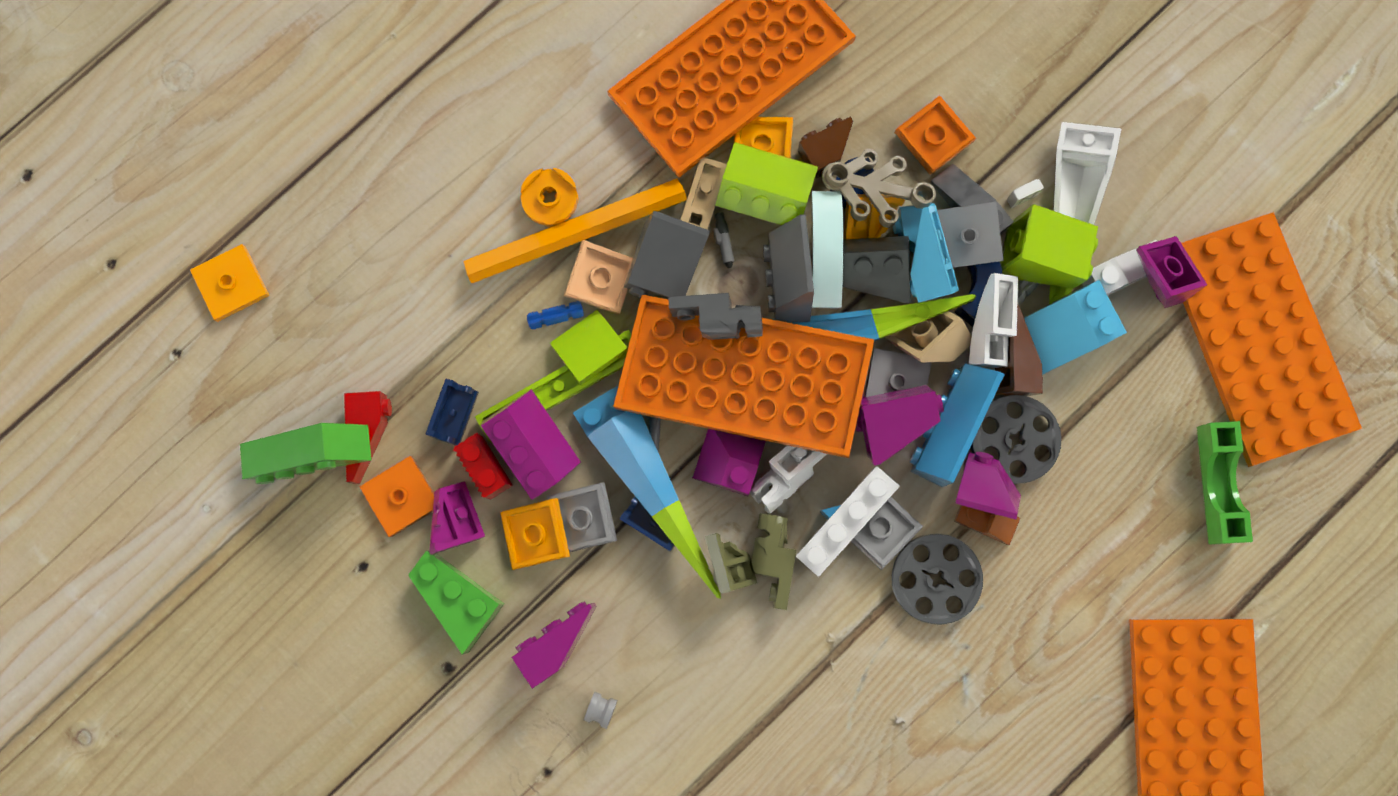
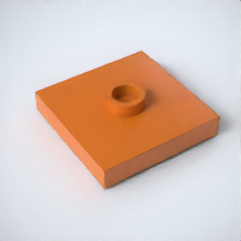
(935, 135)
(399, 496)

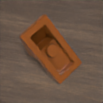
(988, 524)

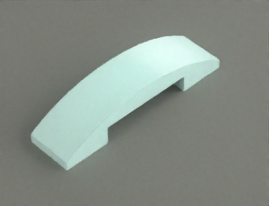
(827, 249)

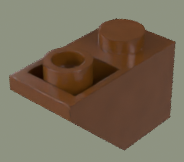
(825, 146)

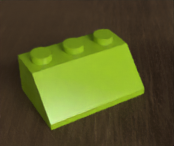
(765, 185)

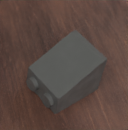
(665, 257)

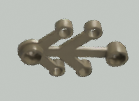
(874, 186)

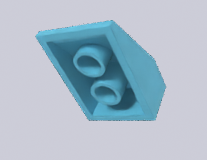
(1074, 326)

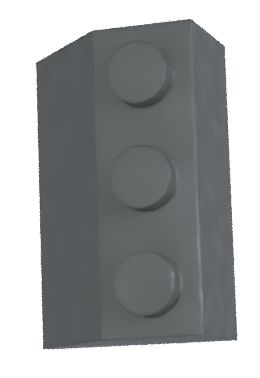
(789, 272)

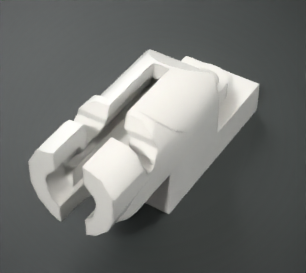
(787, 473)

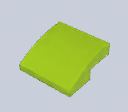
(589, 347)

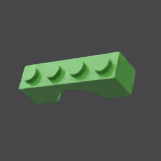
(1219, 453)

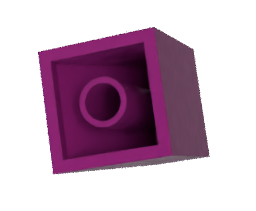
(897, 419)

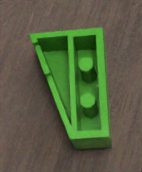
(455, 599)

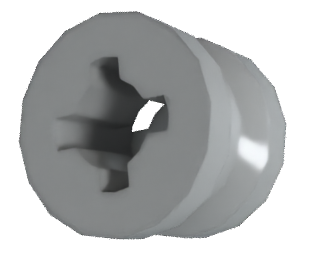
(600, 710)

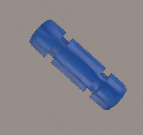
(555, 315)

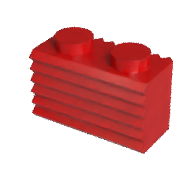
(482, 466)

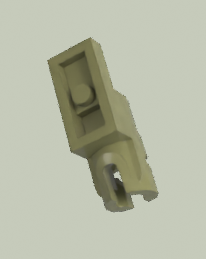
(773, 559)

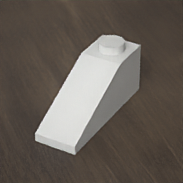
(1118, 272)

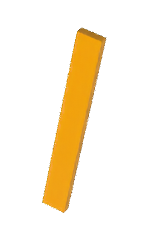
(574, 230)

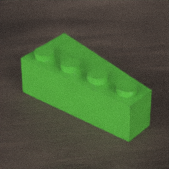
(304, 451)

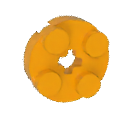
(551, 212)

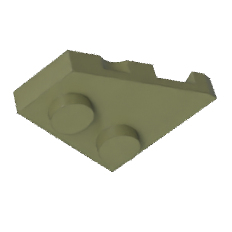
(730, 565)

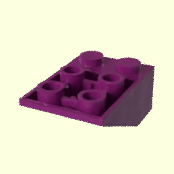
(549, 654)

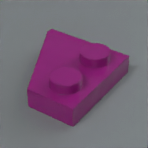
(453, 519)

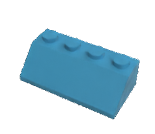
(963, 413)

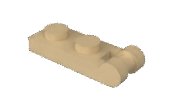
(704, 192)

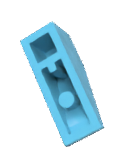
(931, 265)

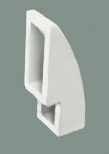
(995, 322)

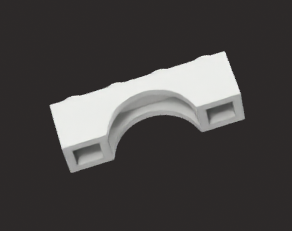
(847, 520)

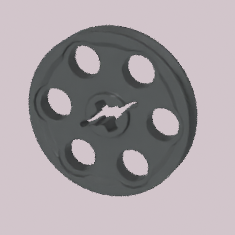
(1028, 435)
(950, 573)

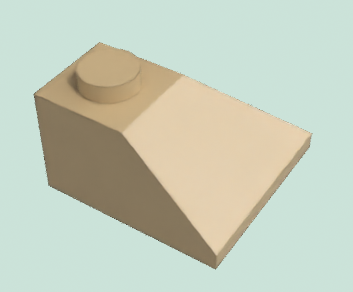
(934, 339)

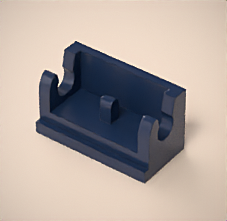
(452, 412)
(642, 521)

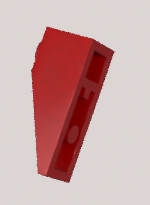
(369, 410)

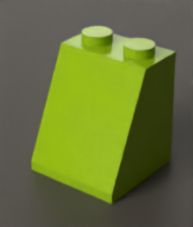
(1049, 248)

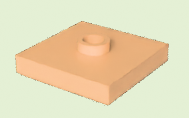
(599, 277)

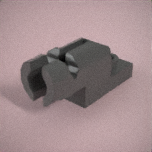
(717, 316)

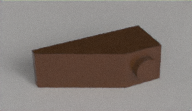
(1024, 366)

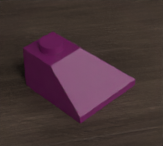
(1170, 271)
(729, 461)
(988, 487)

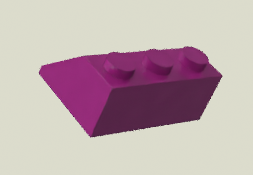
(531, 444)

